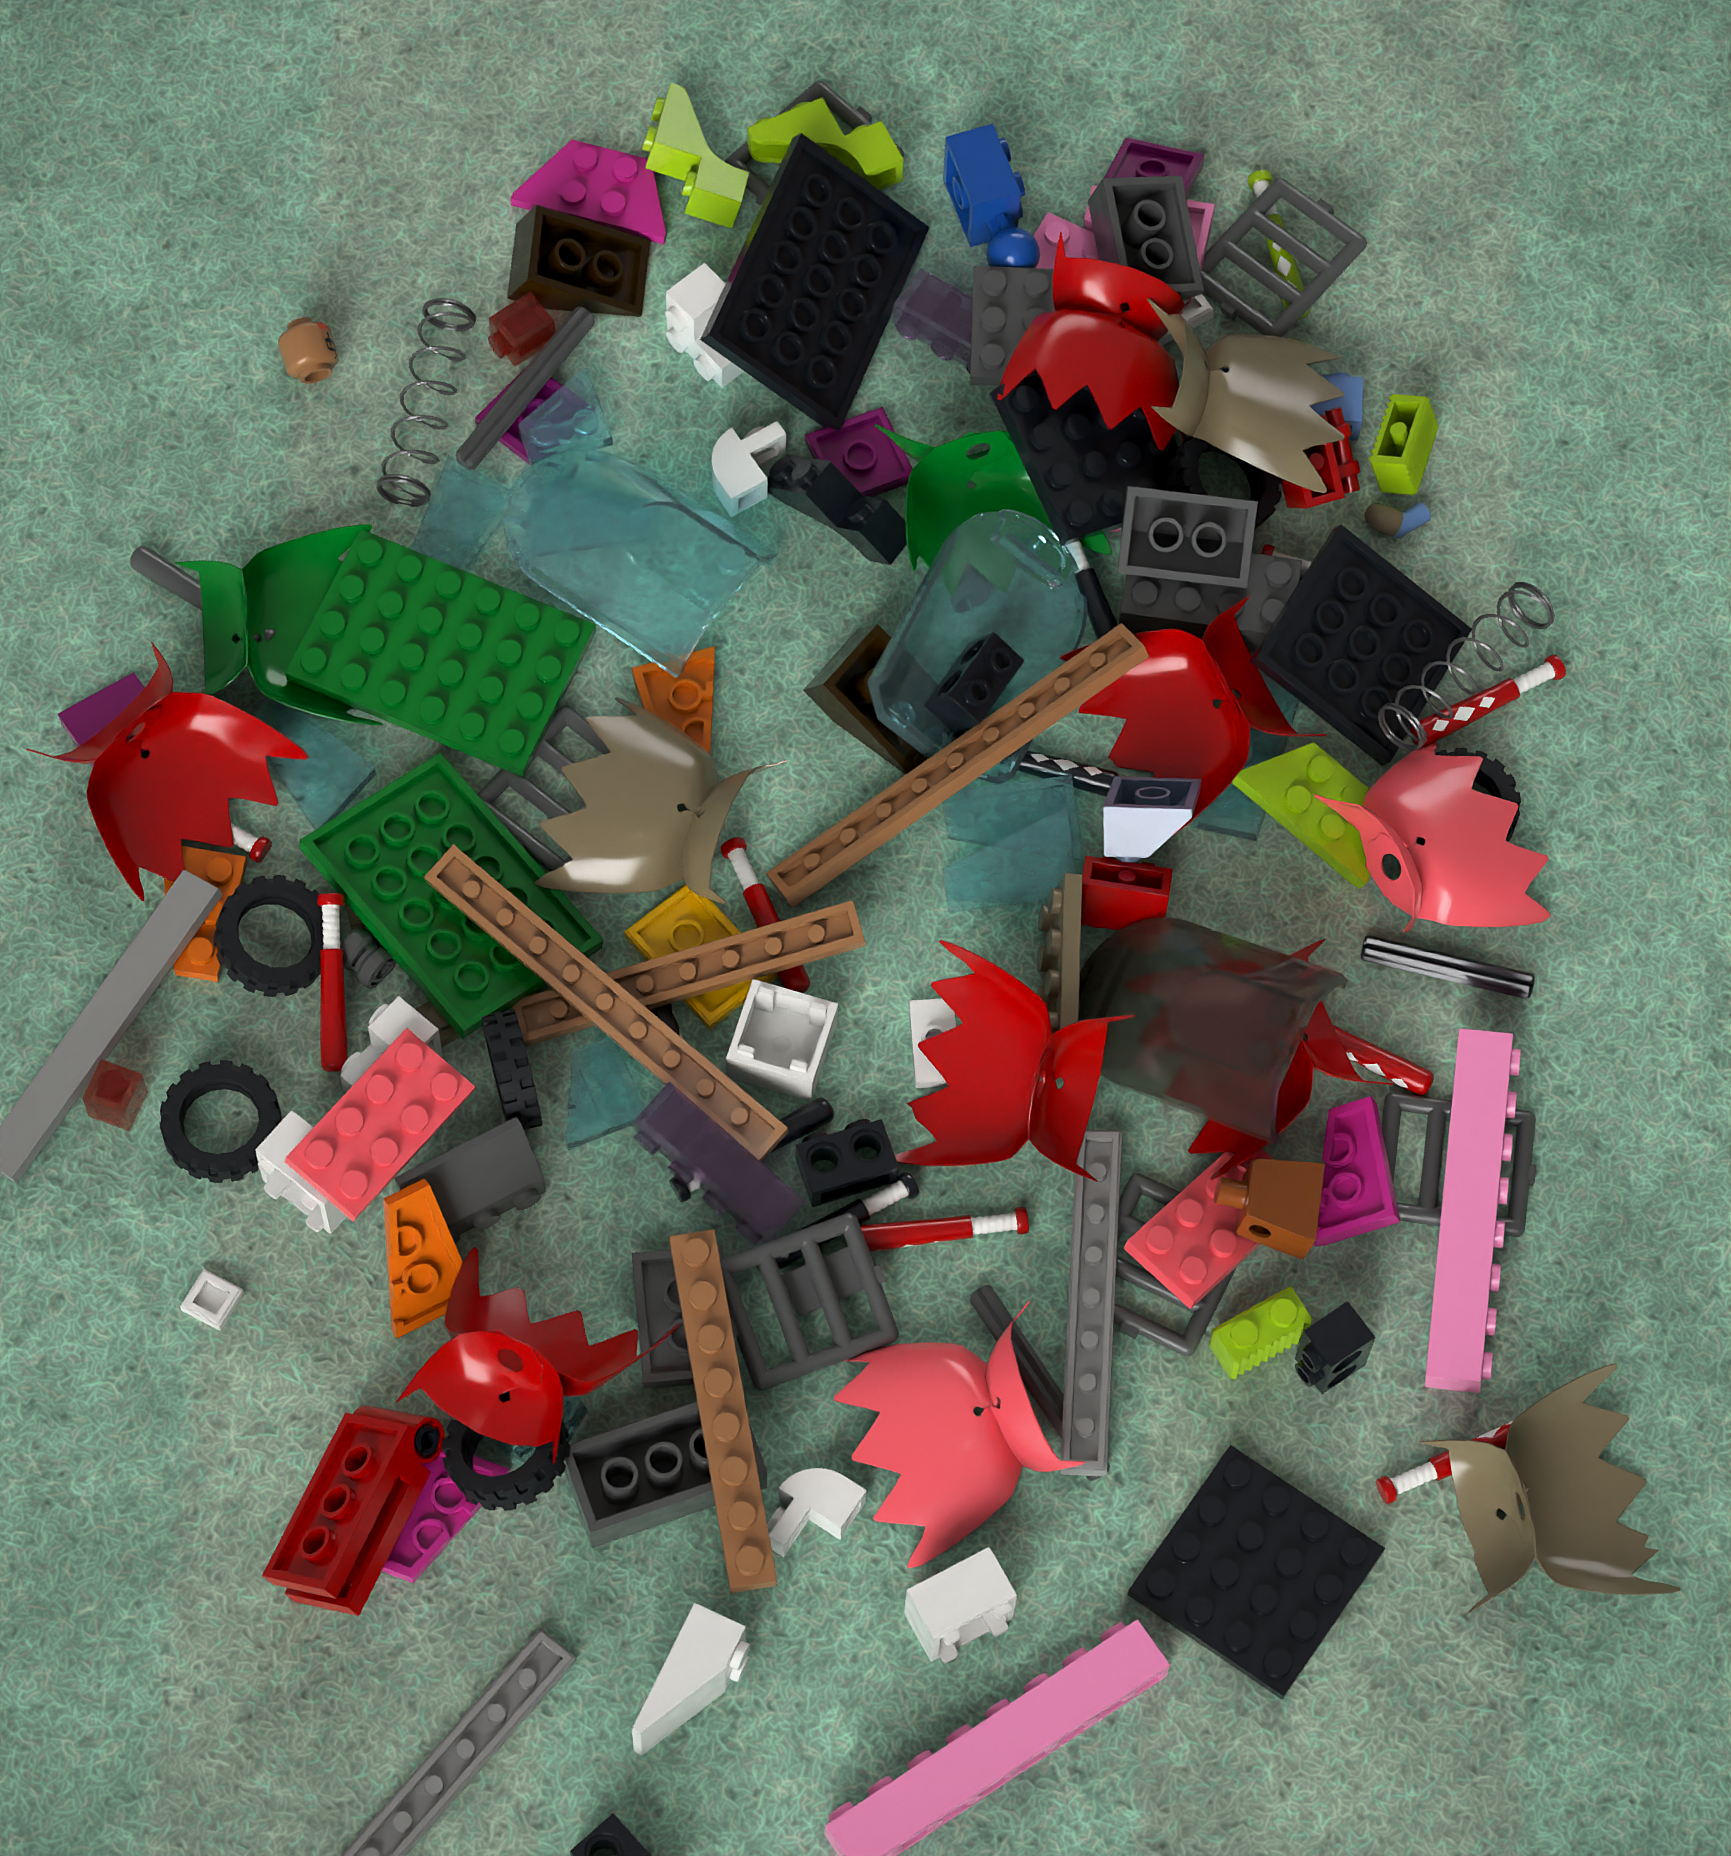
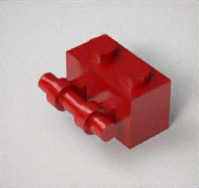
(1334, 465)
(1122, 892)

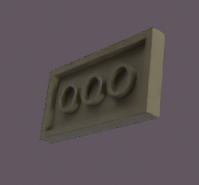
(1061, 951)

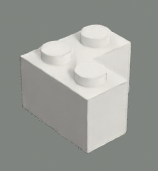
(687, 314)
(383, 1030)

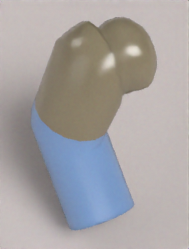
(1395, 522)

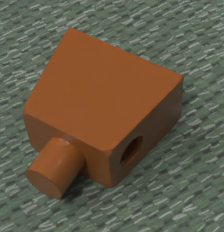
(1276, 1203)

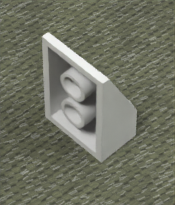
(696, 1672)

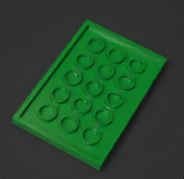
(441, 652)
(379, 864)

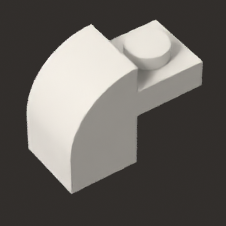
(737, 465)
(815, 1496)

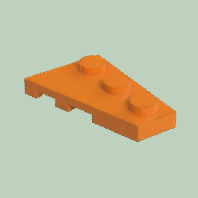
(681, 700)
(226, 873)
(419, 1258)

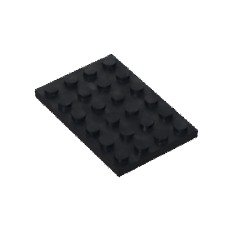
(815, 283)

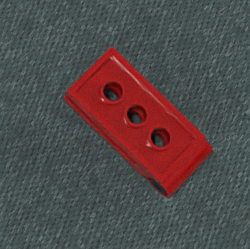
(355, 1508)

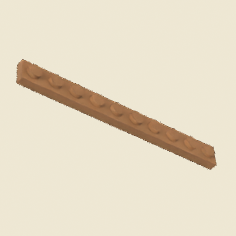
(957, 765)
(603, 1001)

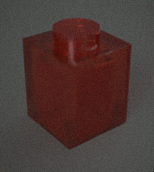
(520, 329)
(115, 1095)

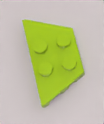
(1287, 791)

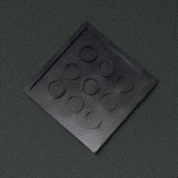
(1079, 462)
(1356, 639)
(1256, 1572)

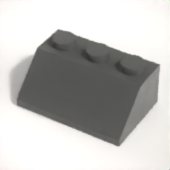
(1147, 228)
(1187, 537)
(481, 1178)

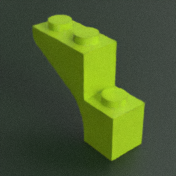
(864, 150)
(681, 152)

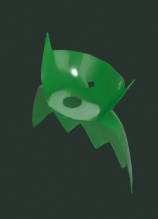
(941, 499)
(273, 591)

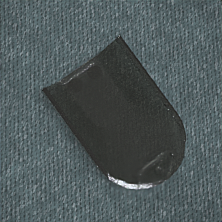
(1209, 1019)

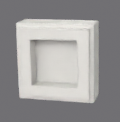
(212, 1299)

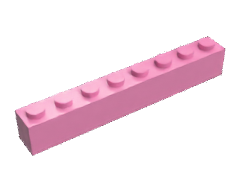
(1470, 1211)
(999, 1747)

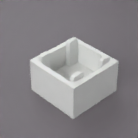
(782, 1040)
(286, 1182)
(960, 1605)

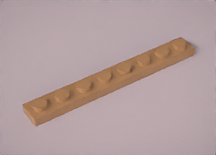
(706, 968)
(722, 1412)

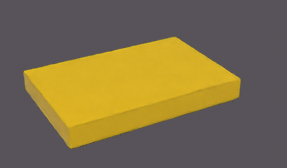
(683, 923)

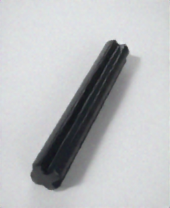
(1447, 967)

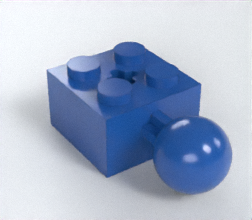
(988, 196)

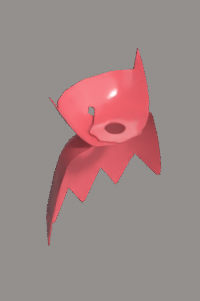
(1466, 865)
(949, 1459)

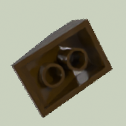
(577, 264)
(846, 699)

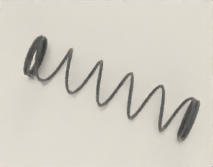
(391, 478)
(1541, 598)

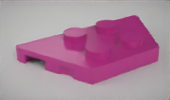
(599, 188)

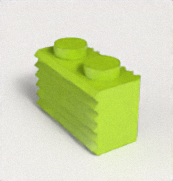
(1403, 444)
(1260, 1332)

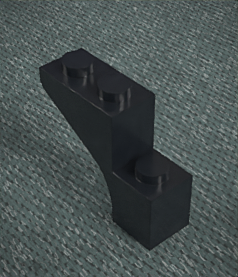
(830, 498)

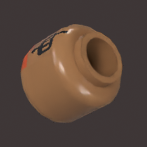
(308, 350)

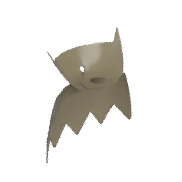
(1257, 406)
(631, 826)
(1568, 1502)

